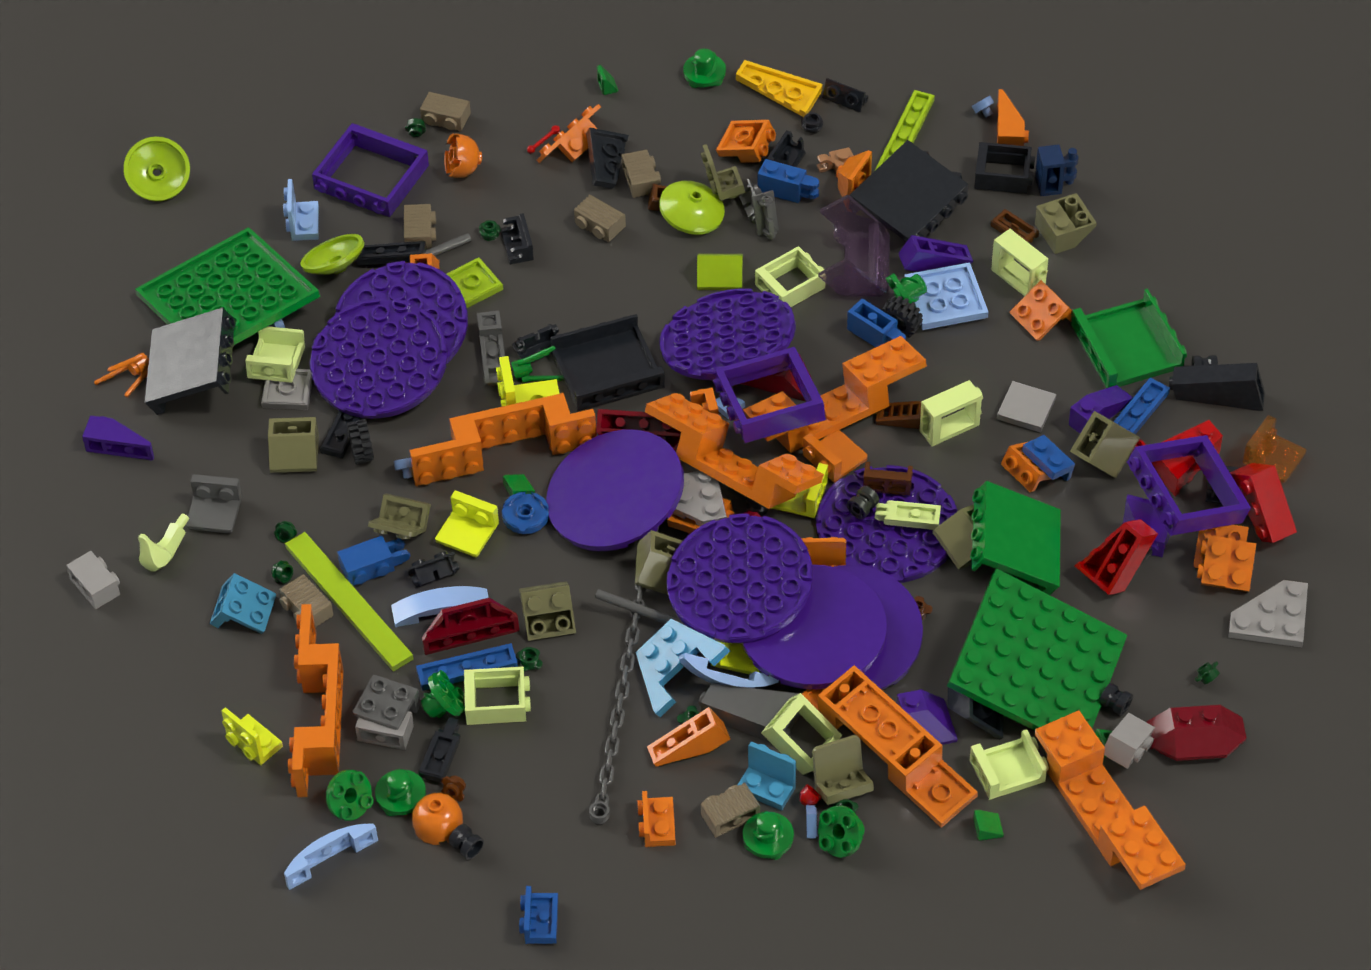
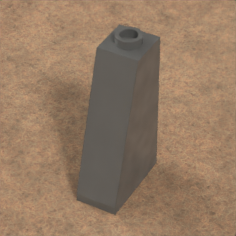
(746, 708)

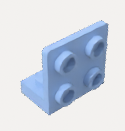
(302, 216)

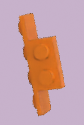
(574, 141)

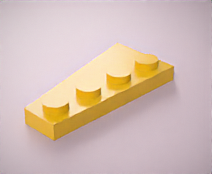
(784, 88)

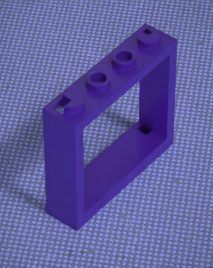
(379, 144)
(777, 421)
(1234, 503)

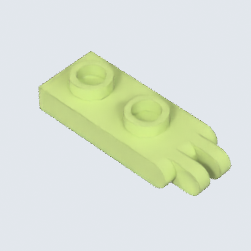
(908, 514)

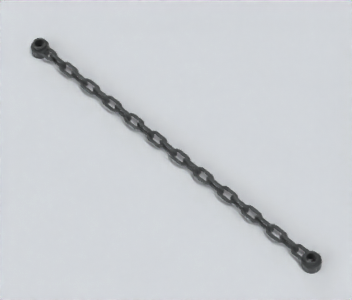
(600, 807)

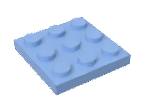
(950, 297)

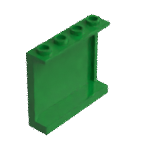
(1129, 341)
(1016, 535)

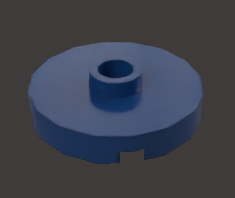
(520, 504)

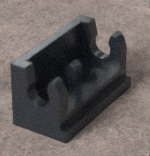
(788, 151)
(517, 240)

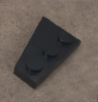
(605, 156)

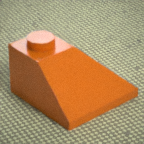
(854, 172)

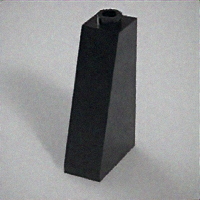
(1220, 385)

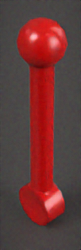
(554, 130)

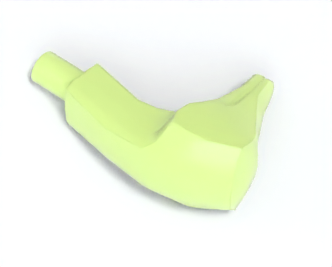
(158, 555)

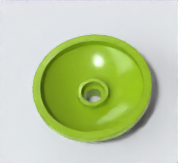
(153, 155)
(691, 207)
(333, 255)

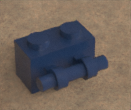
(1051, 169)

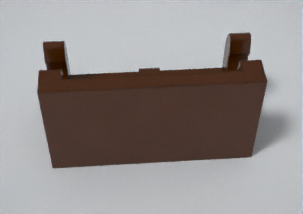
(888, 481)

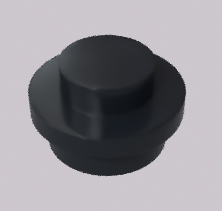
(812, 122)

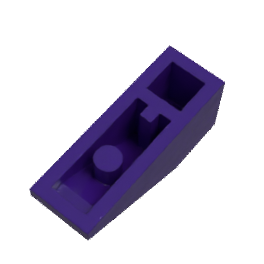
(928, 254)
(1106, 402)
(112, 438)

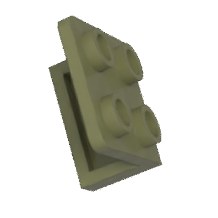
(725, 182)
(401, 516)
(840, 770)

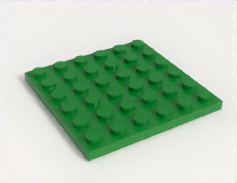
(232, 275)
(1035, 655)

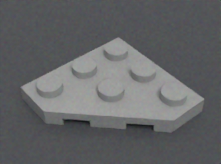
(700, 499)
(1273, 616)

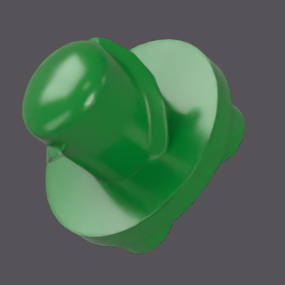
(704, 69)
(908, 287)
(442, 697)
(399, 792)
(349, 795)
(840, 831)
(768, 835)

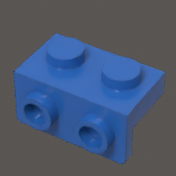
(1049, 458)
(540, 917)

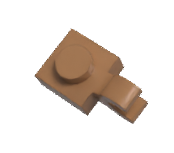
(834, 159)

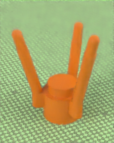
(137, 366)

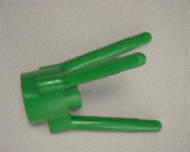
(523, 367)

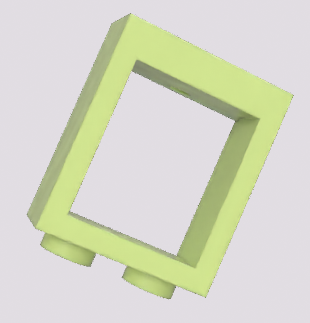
(1010, 247)
(766, 276)
(934, 408)
(496, 678)
(784, 744)

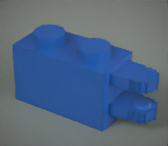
(787, 181)
(872, 324)
(371, 559)

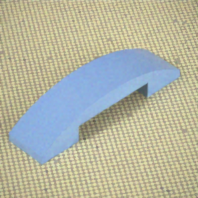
(432, 601)
(698, 666)
(357, 836)

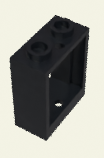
(1007, 155)

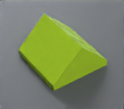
(719, 271)

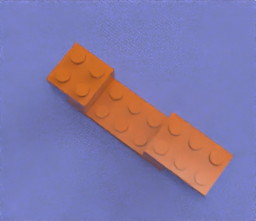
(858, 398)
(500, 426)
(703, 449)
(320, 671)
(899, 740)
(1114, 826)

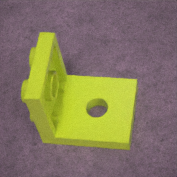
(524, 392)

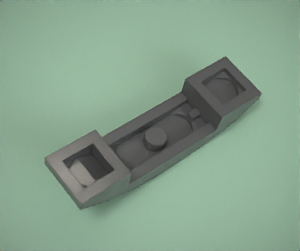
(491, 344)

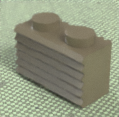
(445, 111)
(640, 172)
(599, 218)
(418, 224)
(304, 592)
(729, 809)

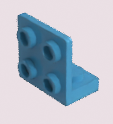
(243, 603)
(770, 775)

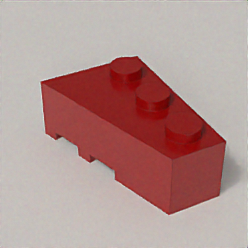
(1180, 470)
(1267, 501)
(1119, 557)

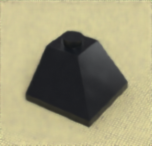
(976, 713)

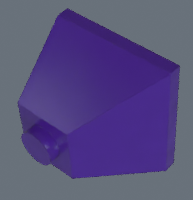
(1141, 508)
(930, 713)

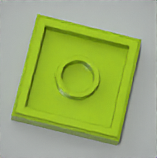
(475, 281)

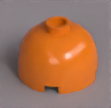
(462, 156)
(436, 818)

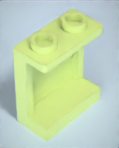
(276, 354)
(1009, 766)

